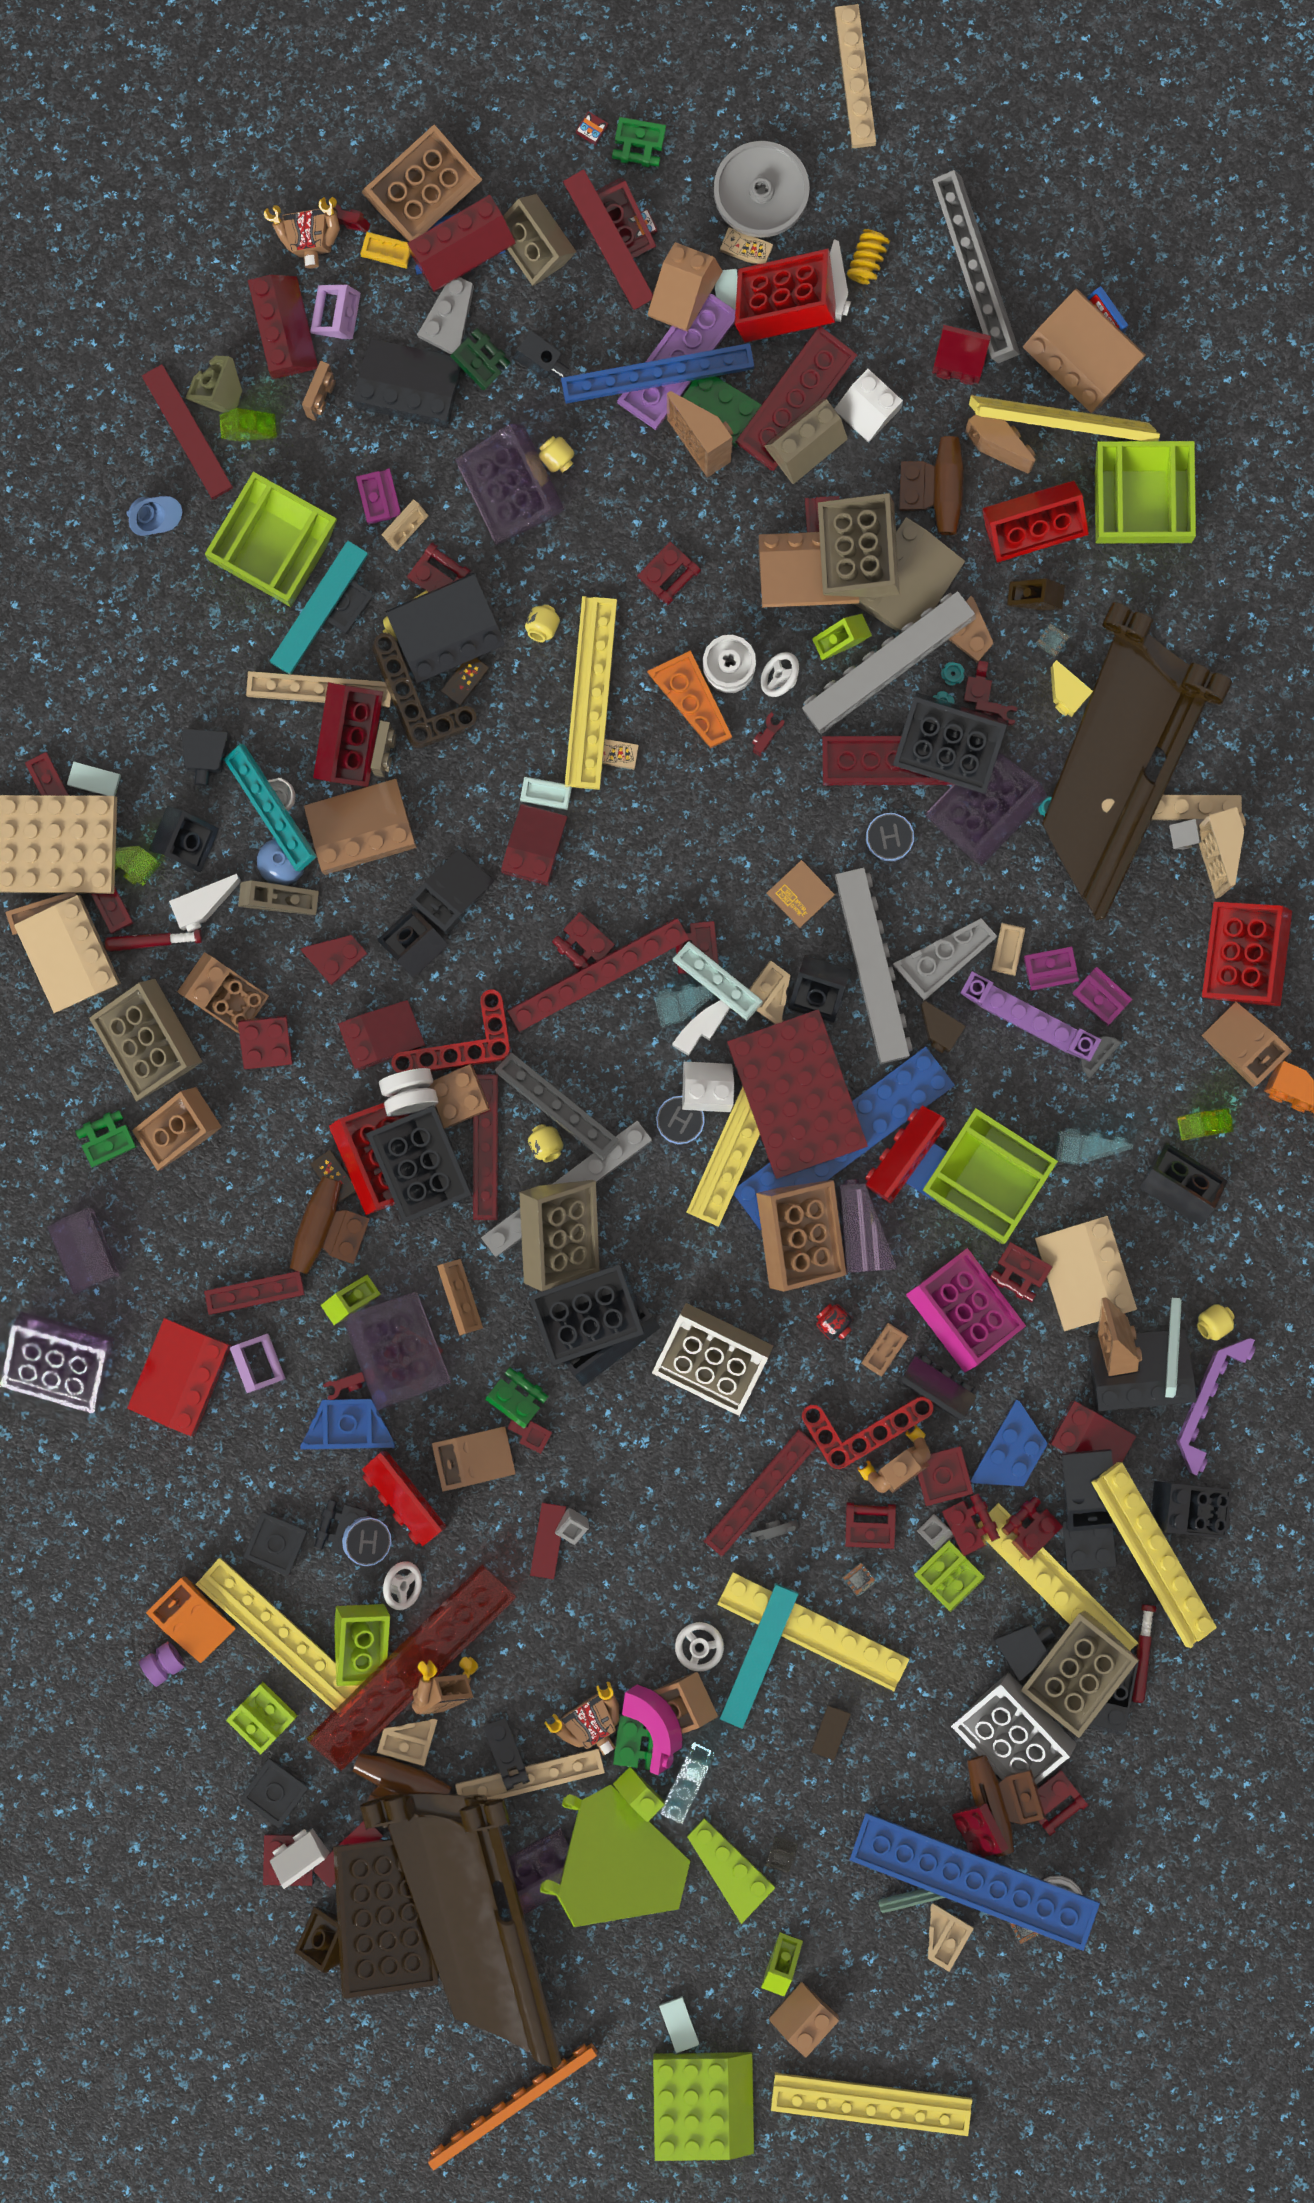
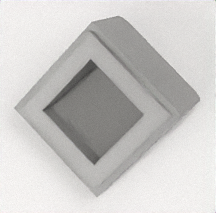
(572, 1526)
(935, 1532)

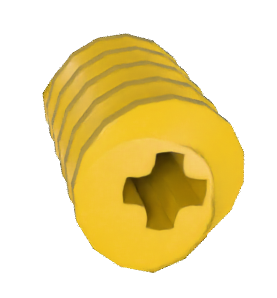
(866, 256)

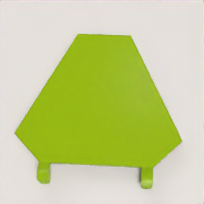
(616, 1863)

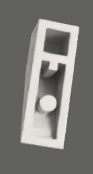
(839, 282)
(200, 904)

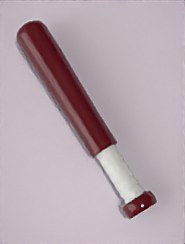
(130, 942)
(1143, 1654)

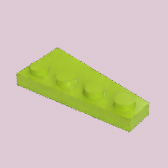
(734, 1875)

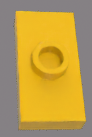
(386, 250)

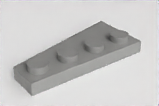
(938, 962)

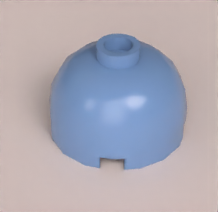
(275, 865)

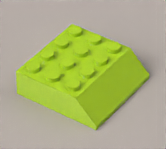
(1145, 492)
(271, 539)
(989, 1176)
(703, 2106)

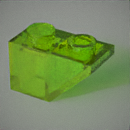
(247, 425)
(136, 863)
(1205, 1124)

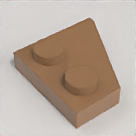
(975, 637)

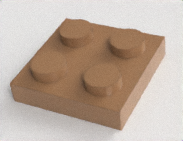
(321, 384)
(459, 1096)

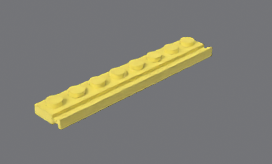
(1063, 419)
(591, 693)
(726, 1164)
(1154, 1554)
(1053, 1581)
(274, 1632)
(818, 1634)
(871, 2104)

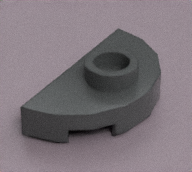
(1103, 1051)
(774, 1529)

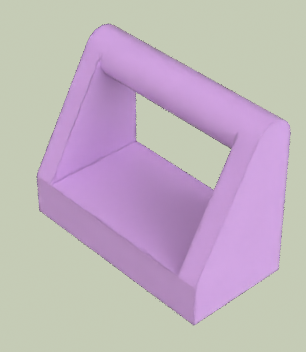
(344, 315)
(244, 1367)

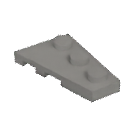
(448, 316)

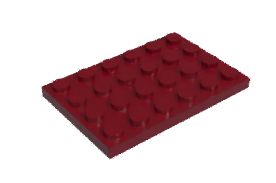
(797, 1094)

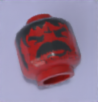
(834, 1322)

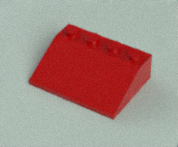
(785, 296)
(1247, 953)
(359, 1156)
(179, 1377)
(403, 1497)

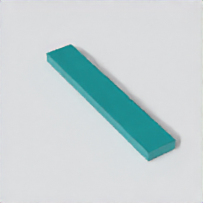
(319, 607)
(270, 807)
(759, 1656)

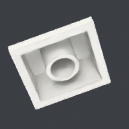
(868, 405)
(707, 1086)
(299, 1857)

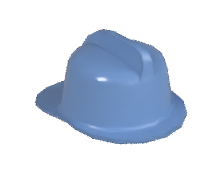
(154, 515)

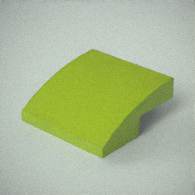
(949, 1576)
(261, 1718)

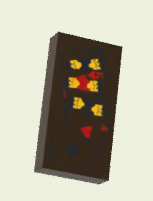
(465, 680)
(329, 1166)

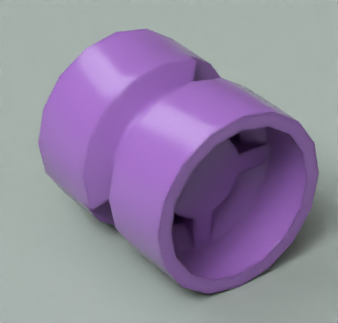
(164, 1662)

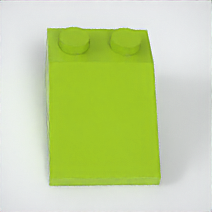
(360, 1641)

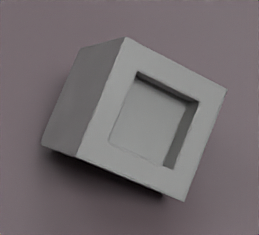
(1185, 834)

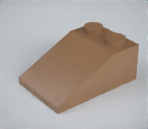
(683, 286)
(176, 1128)
(1117, 1340)

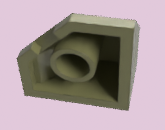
(217, 386)

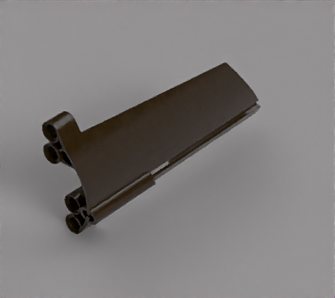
(1138, 704)
(450, 1860)

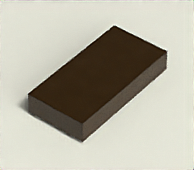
(830, 1732)

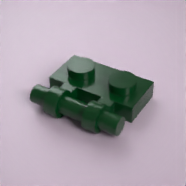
(476, 363)

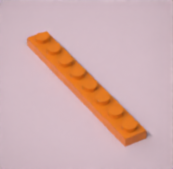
(503, 2111)

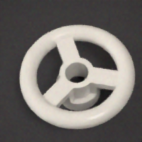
(782, 677)
(400, 1584)
(693, 1663)

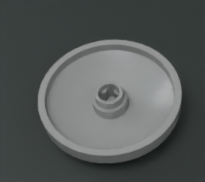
(761, 189)

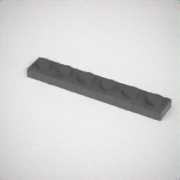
(557, 1106)

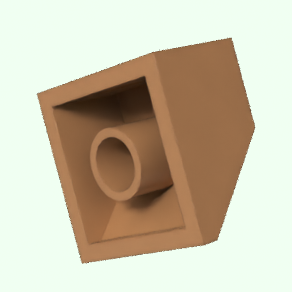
(688, 1701)
(804, 2019)

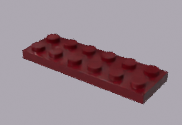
(803, 384)
(866, 762)

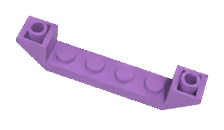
(1029, 1018)
(1193, 1457)

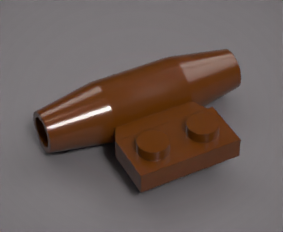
(936, 485)
(325, 1228)
(396, 1777)
(1009, 1801)

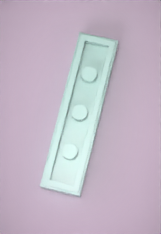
(717, 981)
(1173, 1348)

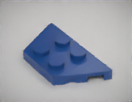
(347, 1426)
(1012, 1451)

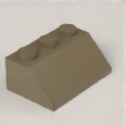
(539, 240)
(807, 440)

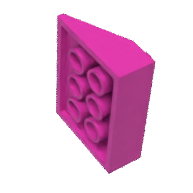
(966, 1310)

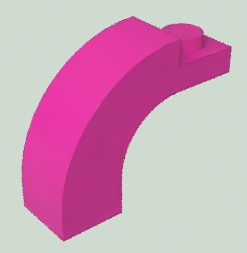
(660, 1721)

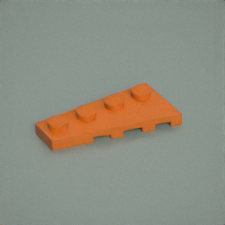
(690, 694)

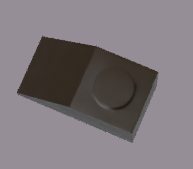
(1036, 594)
(940, 1027)

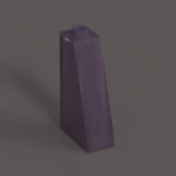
(862, 1232)

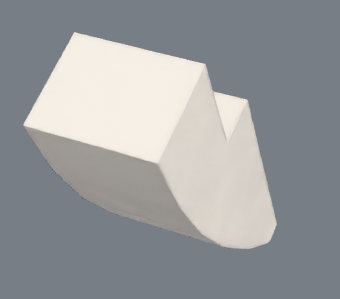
(702, 1025)

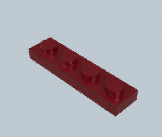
(254, 1292)

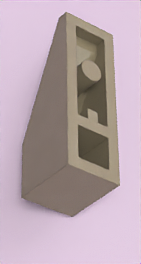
(277, 898)

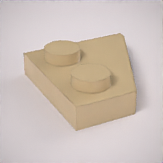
(771, 989)
(408, 1742)
(946, 1937)

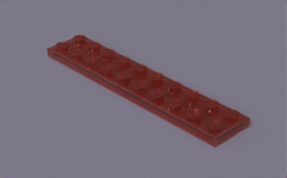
(393, 1682)

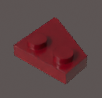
(335, 957)

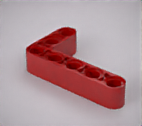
(462, 1049)
(866, 1434)

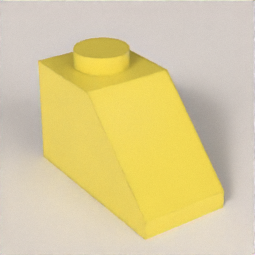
(1067, 690)

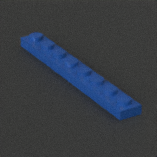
(657, 373)

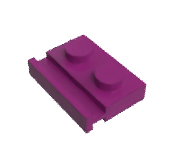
(378, 496)
(1051, 968)
(1102, 996)

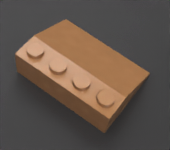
(422, 184)
(1084, 351)
(701, 433)
(793, 571)
(359, 826)
(801, 1235)

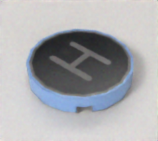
(889, 837)
(677, 1124)
(366, 1541)

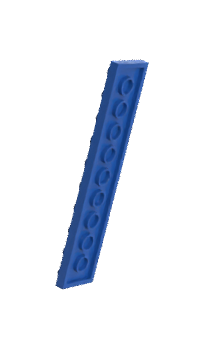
(879, 1113)
(975, 1881)

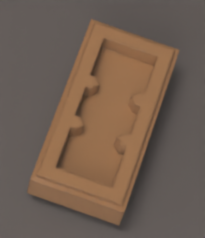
(884, 1349)

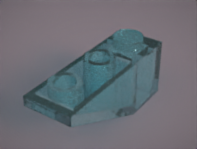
(680, 1005)
(1081, 1149)
(687, 1782)

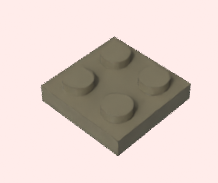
(385, 740)

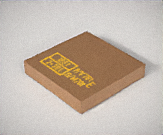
(800, 894)

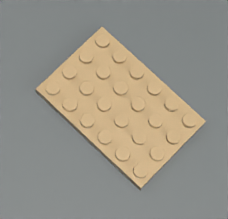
(57, 844)

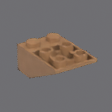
(1000, 441)
(222, 992)
(1246, 1044)
(473, 1458)

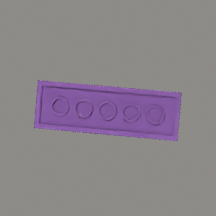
(704, 335)

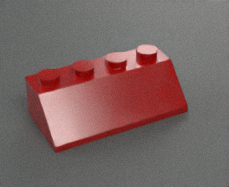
(1036, 521)
(906, 1153)

